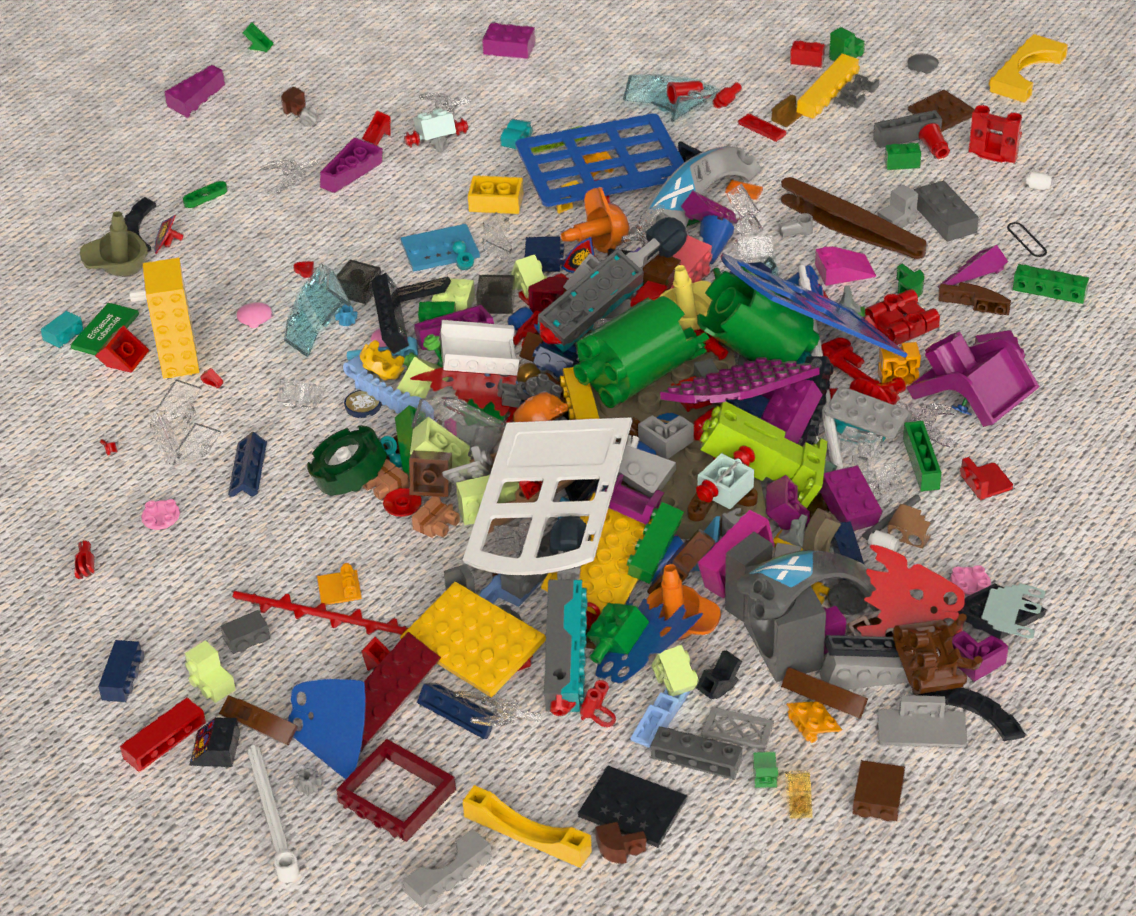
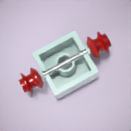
(433, 126)
(727, 478)

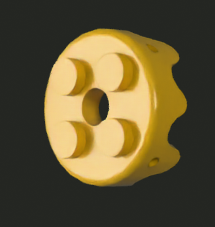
(381, 361)

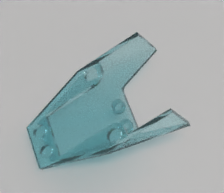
(653, 90)
(313, 308)

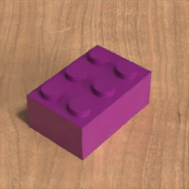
(509, 40)
(850, 497)

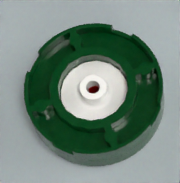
(347, 460)

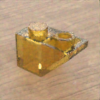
(799, 794)

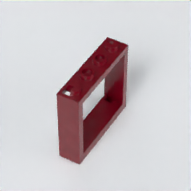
(414, 764)

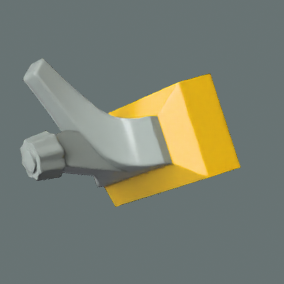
(794, 535)

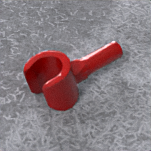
(109, 447)

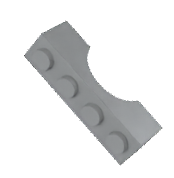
(427, 884)

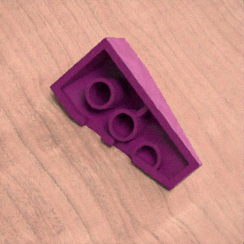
(699, 206)
(981, 264)

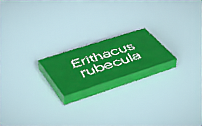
(102, 327)

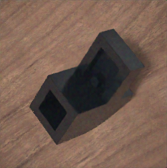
(722, 678)

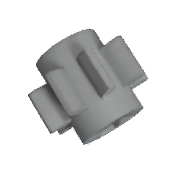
(308, 116)
(307, 781)

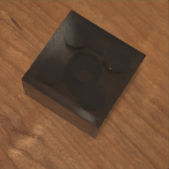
(356, 280)
(496, 293)

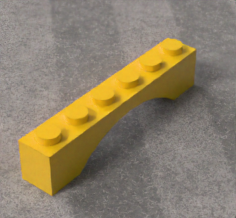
(563, 843)

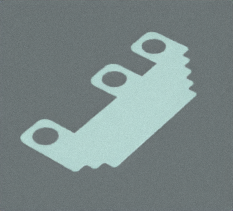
(1003, 608)

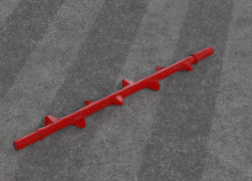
(320, 611)

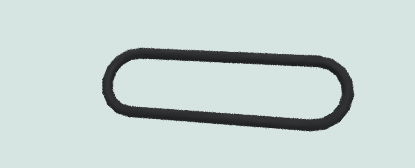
(1008, 227)

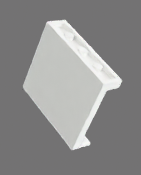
(478, 347)

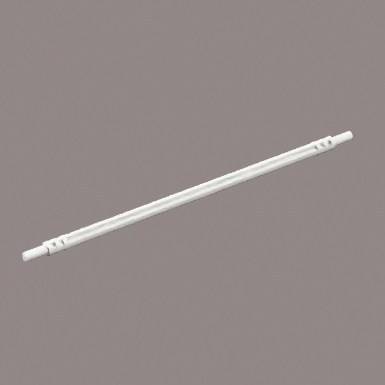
(829, 422)

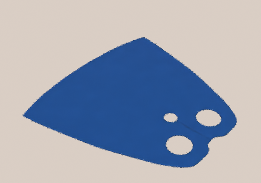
(337, 722)

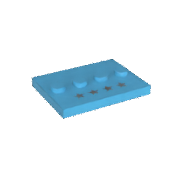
(435, 247)

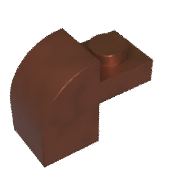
(293, 101)
(615, 846)

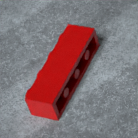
(163, 734)

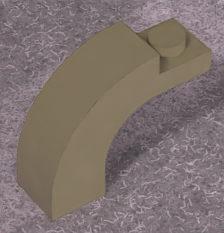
(820, 531)

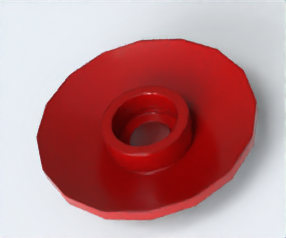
(401, 503)

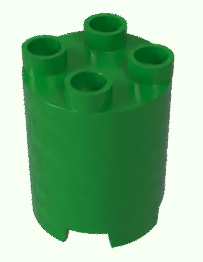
(754, 323)
(633, 350)

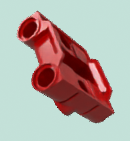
(994, 145)
(900, 328)

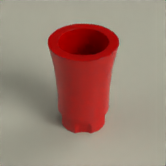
(677, 89)
(934, 140)

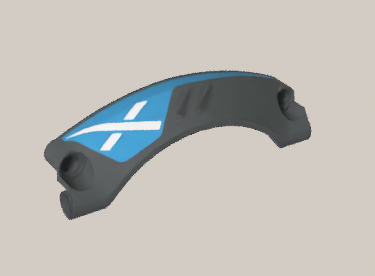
(785, 577)

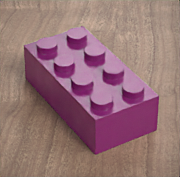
(792, 408)

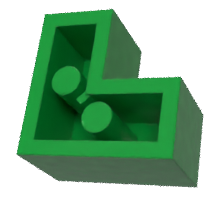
(845, 43)

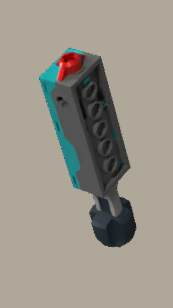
(607, 286)
(565, 625)

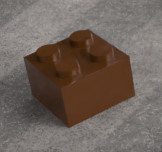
(661, 270)
(427, 475)

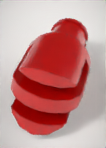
(726, 95)
(713, 346)
(84, 561)

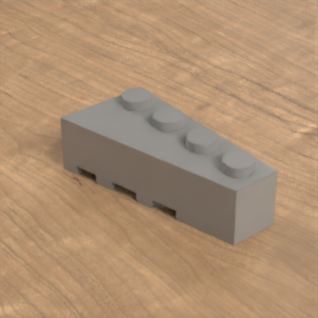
(645, 470)
(862, 672)

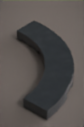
(137, 214)
(984, 707)

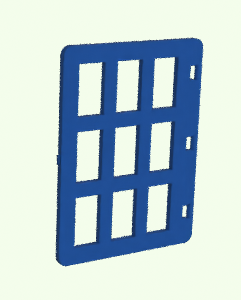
(631, 181)

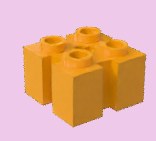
(894, 365)

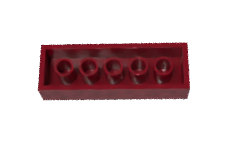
(394, 683)

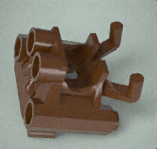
(918, 654)

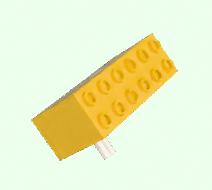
(169, 317)

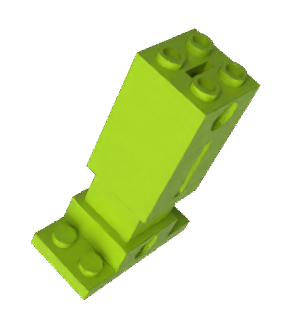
(773, 453)

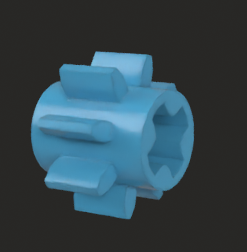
(346, 316)

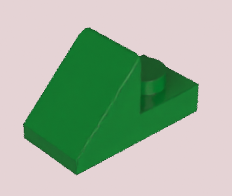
(259, 40)

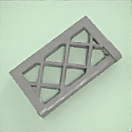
(745, 740)

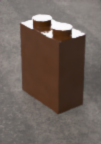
(878, 790)

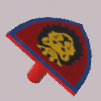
(166, 234)
(578, 255)

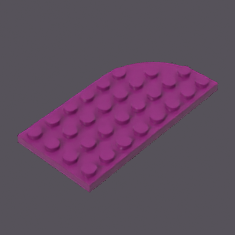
(740, 381)

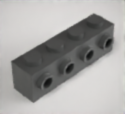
(904, 128)
(523, 584)
(696, 752)

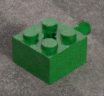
(616, 630)

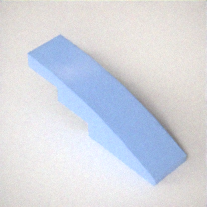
(657, 715)

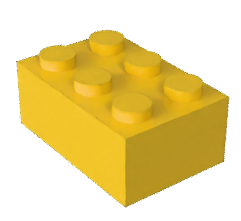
(495, 194)

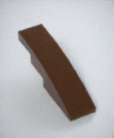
(824, 692)

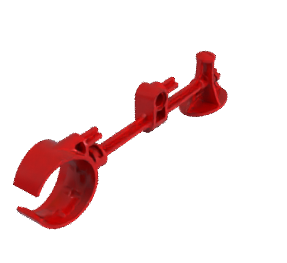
(840, 351)

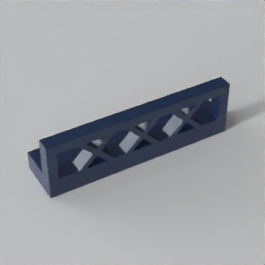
(248, 465)
(455, 709)

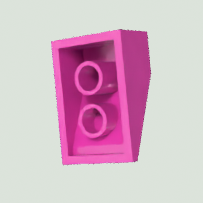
(842, 265)

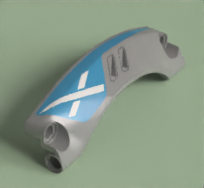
(698, 175)

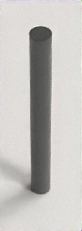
(885, 521)

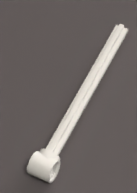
(284, 860)

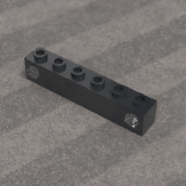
(389, 313)
(823, 383)

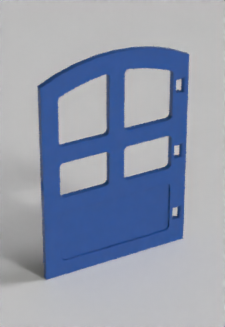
(840, 315)

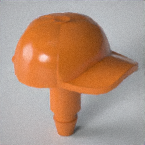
(604, 223)
(540, 408)
(674, 595)

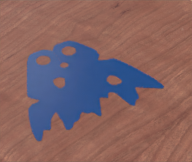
(648, 642)

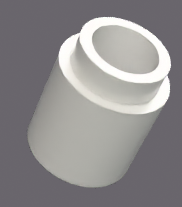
(1038, 180)
(883, 539)

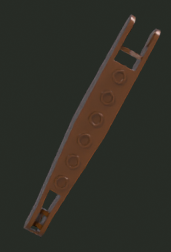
(850, 219)

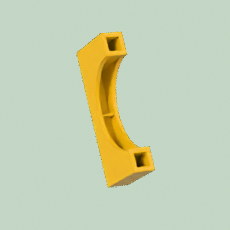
(1035, 50)

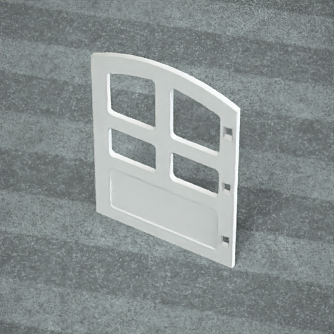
(549, 454)

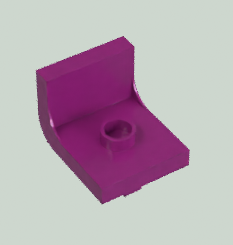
(986, 374)

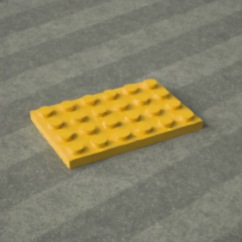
(607, 575)
(476, 638)

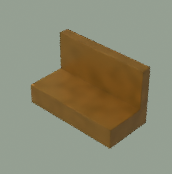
(786, 112)

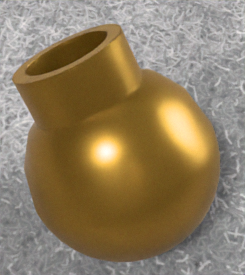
(527, 371)

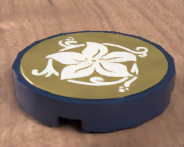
(361, 404)

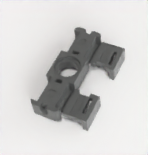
(849, 97)
(512, 394)

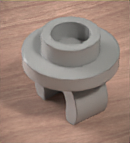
(439, 143)

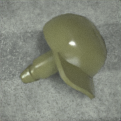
(117, 252)

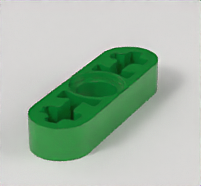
(196, 197)

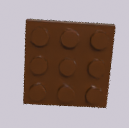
(949, 107)

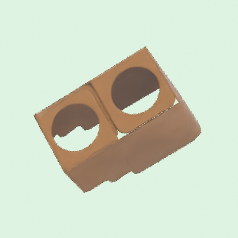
(910, 520)

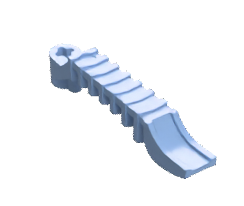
(374, 388)

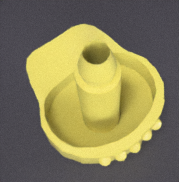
(689, 297)

